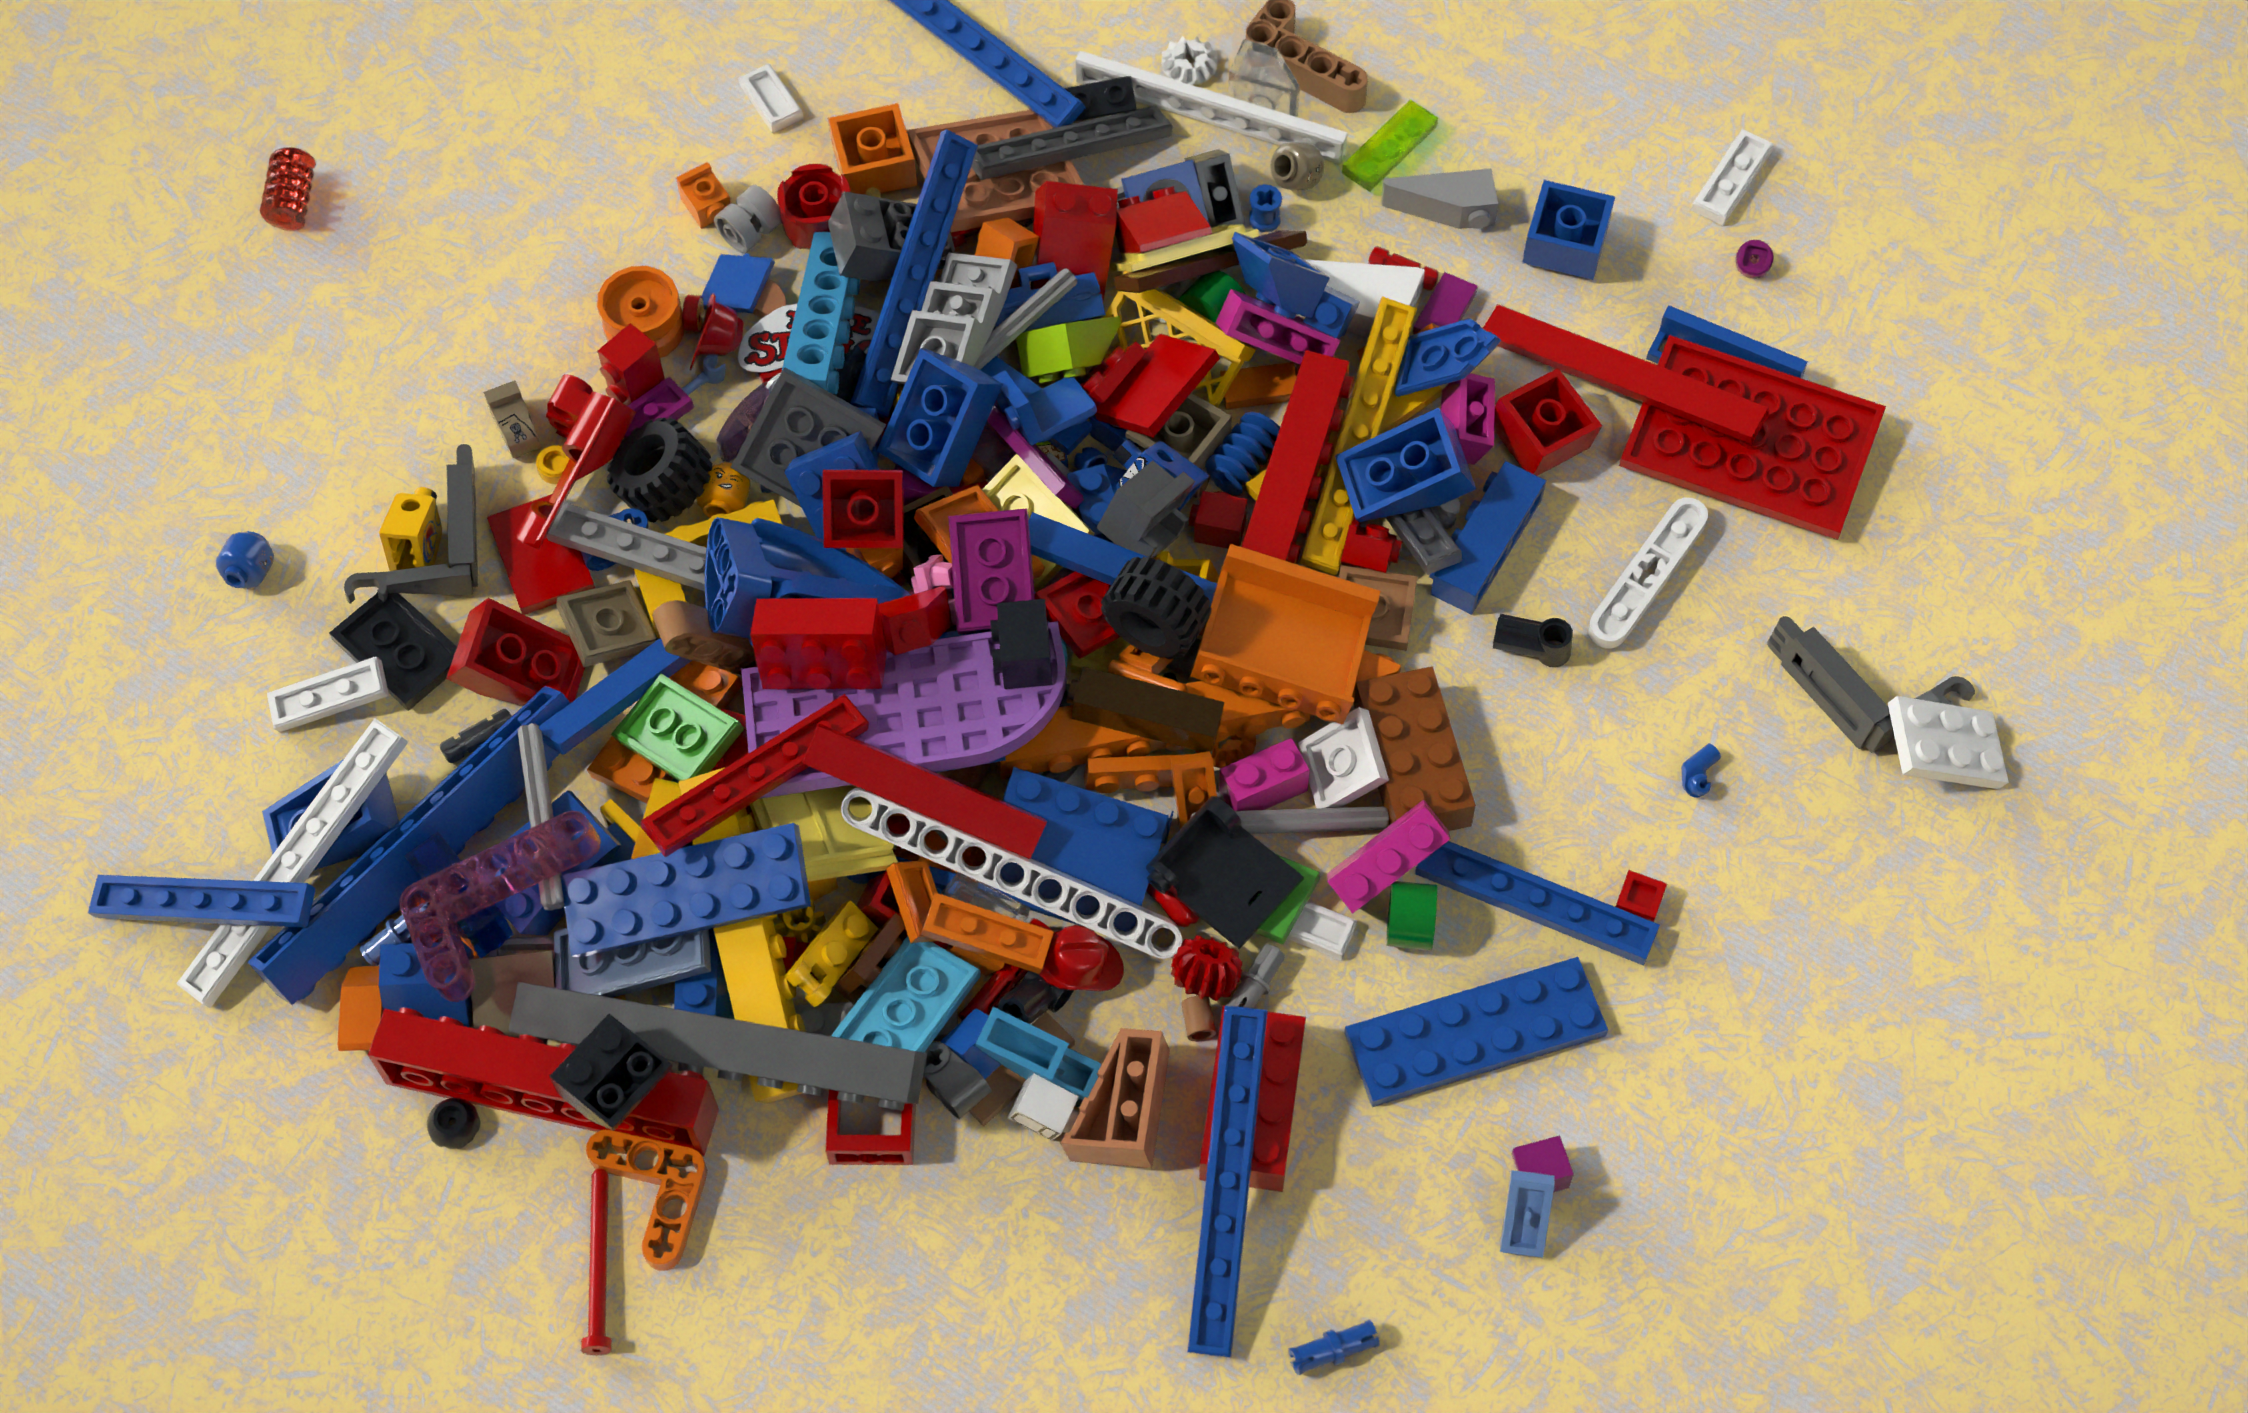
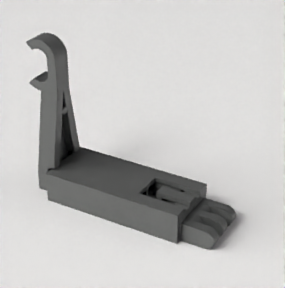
(462, 546)
(1839, 687)

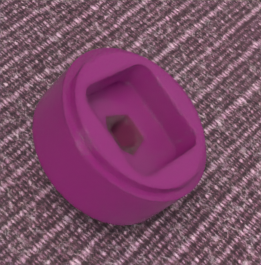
(1754, 259)

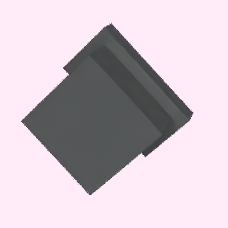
(1146, 511)

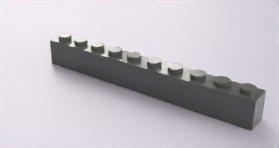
(730, 1045)

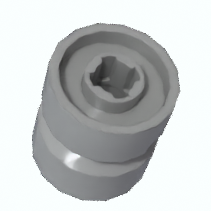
(744, 222)

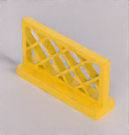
(1192, 324)

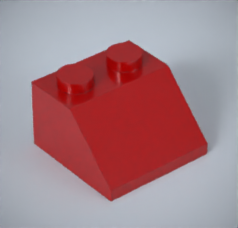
(863, 508)

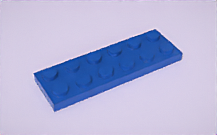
(685, 891)
(1475, 1031)

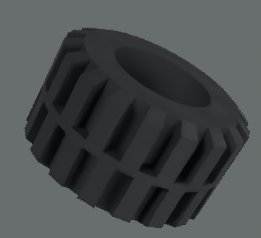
(659, 469)
(1156, 607)

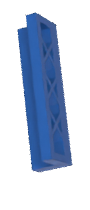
(1705, 333)

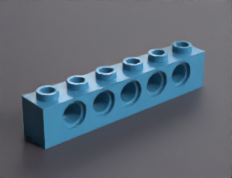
(821, 317)

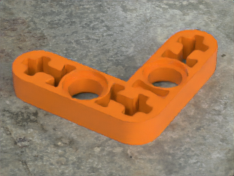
(671, 1187)

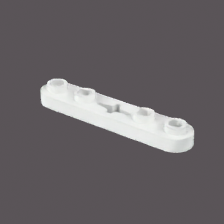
(1630, 600)

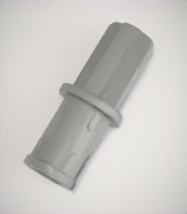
(1257, 979)

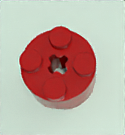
(809, 201)

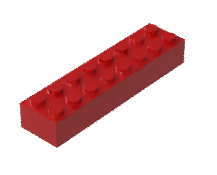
(514, 1077)

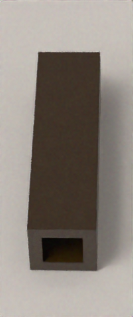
(1145, 709)

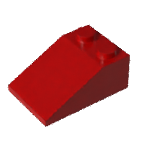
(1158, 221)
(1075, 229)
(513, 656)

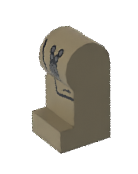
(512, 419)

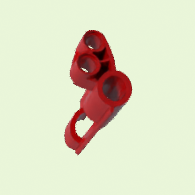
(593, 434)

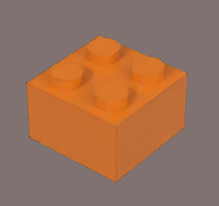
(873, 149)

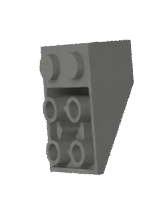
(871, 234)

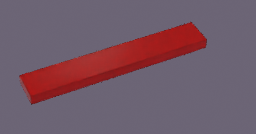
(746, 778)
(924, 791)

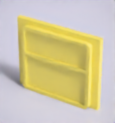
(1220, 237)
(828, 841)

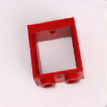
(869, 1148)

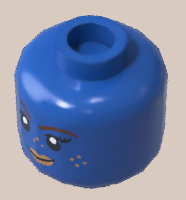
(245, 560)

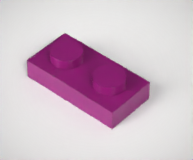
(661, 401)

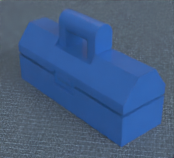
(1078, 304)

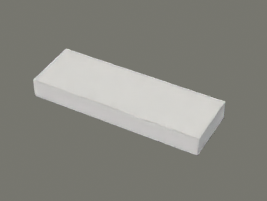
(1732, 177)
(327, 694)

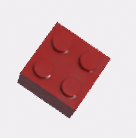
(1545, 423)

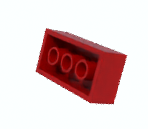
(1275, 1103)

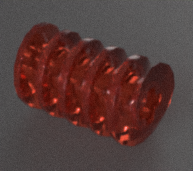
(287, 188)

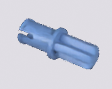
(394, 933)

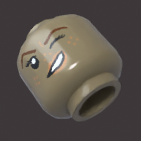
(1297, 166)

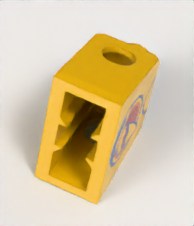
(412, 521)

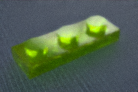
(1389, 145)

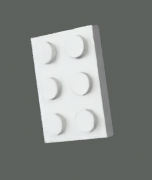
(1947, 743)

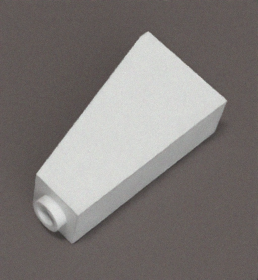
(1368, 284)

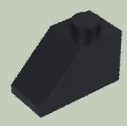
(1218, 188)

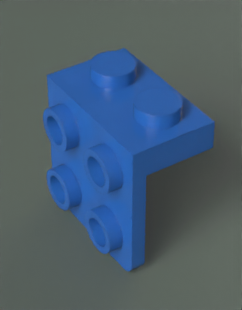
(1046, 410)

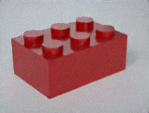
(819, 643)

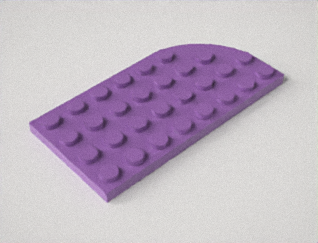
(933, 710)

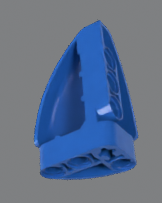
(779, 563)

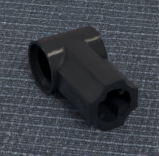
(1531, 638)
(1033, 998)

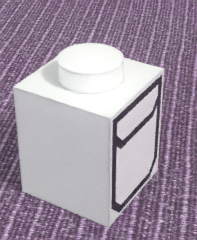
(1044, 1108)

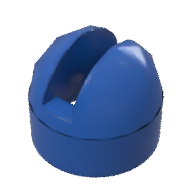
(1089, 458)

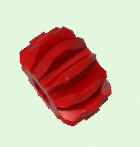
(1206, 968)

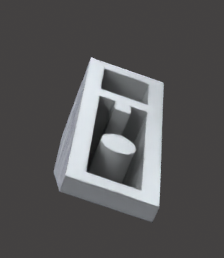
(1448, 198)

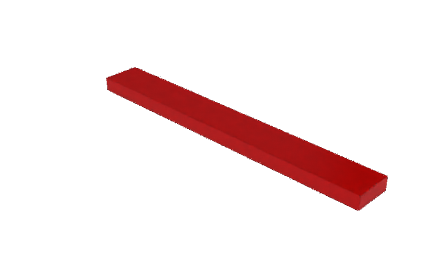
(1627, 374)

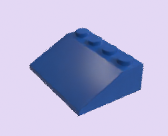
(1088, 839)

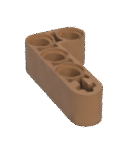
(1314, 68)
(687, 634)

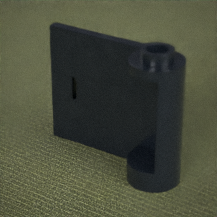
(1220, 870)

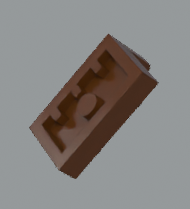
(871, 960)

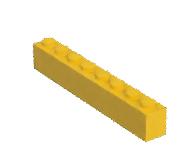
(753, 959)

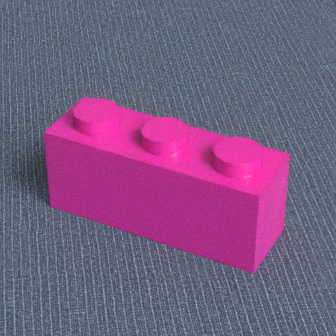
(1268, 330)
(1388, 856)

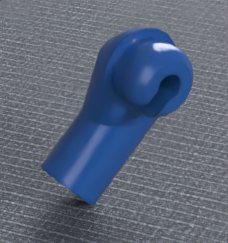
(1694, 770)

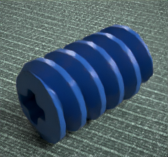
(1242, 452)

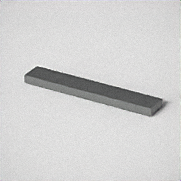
(1070, 142)

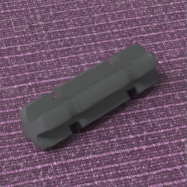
(473, 736)

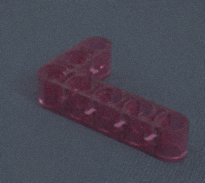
(486, 890)

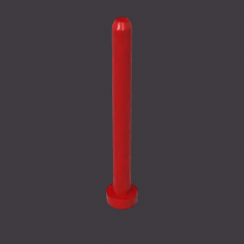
(596, 1342)

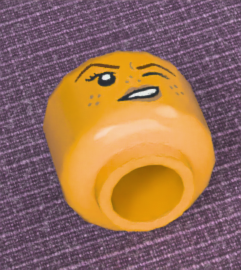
(725, 491)

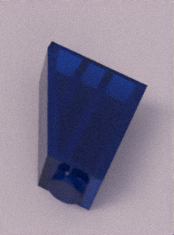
(482, 930)

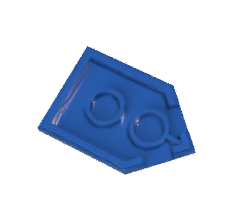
(1443, 355)

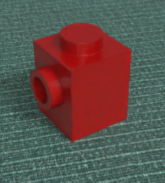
(1218, 519)

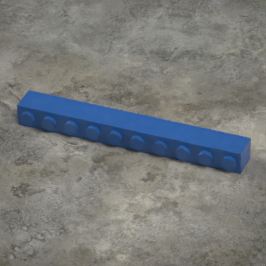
(374, 883)

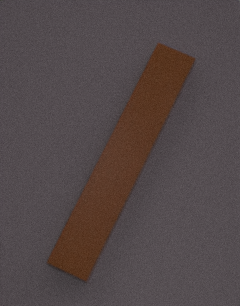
(1199, 264)

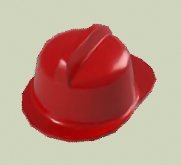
(720, 331)
(1082, 961)

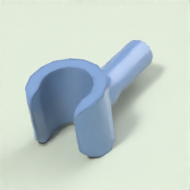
(710, 374)

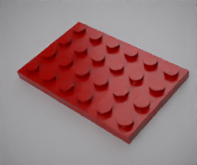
(1796, 468)

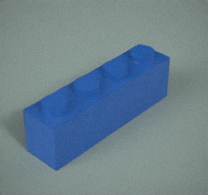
(1488, 536)

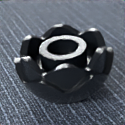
(454, 1135)

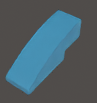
(1034, 1051)

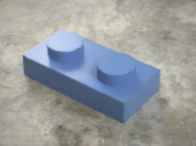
(1527, 1213)

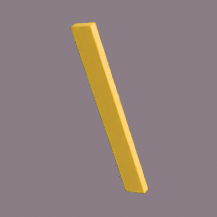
(1360, 423)

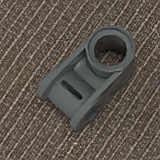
(953, 1080)

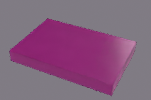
(989, 565)

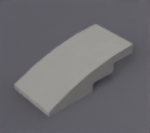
(957, 311)

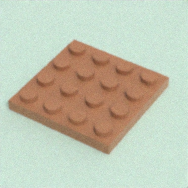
(998, 196)

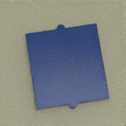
(738, 281)

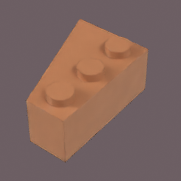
(1125, 1104)

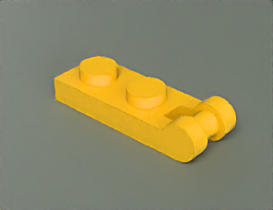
(831, 952)

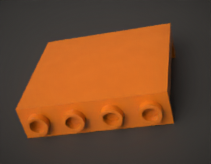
(1285, 634)

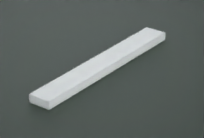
(1215, 107)
(297, 855)

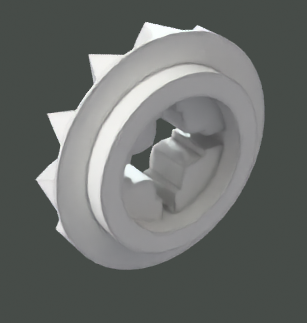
(1180, 69)

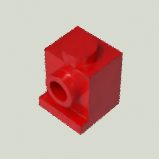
(1371, 546)

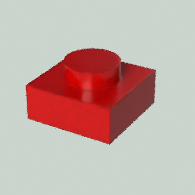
(1641, 895)

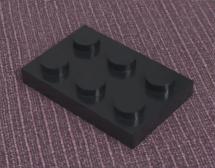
(407, 643)

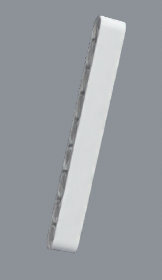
(1026, 888)

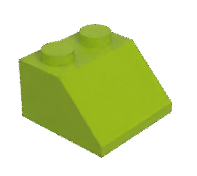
(1065, 348)

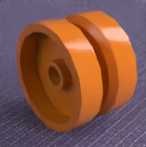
(647, 301)

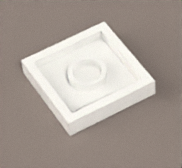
(1344, 760)

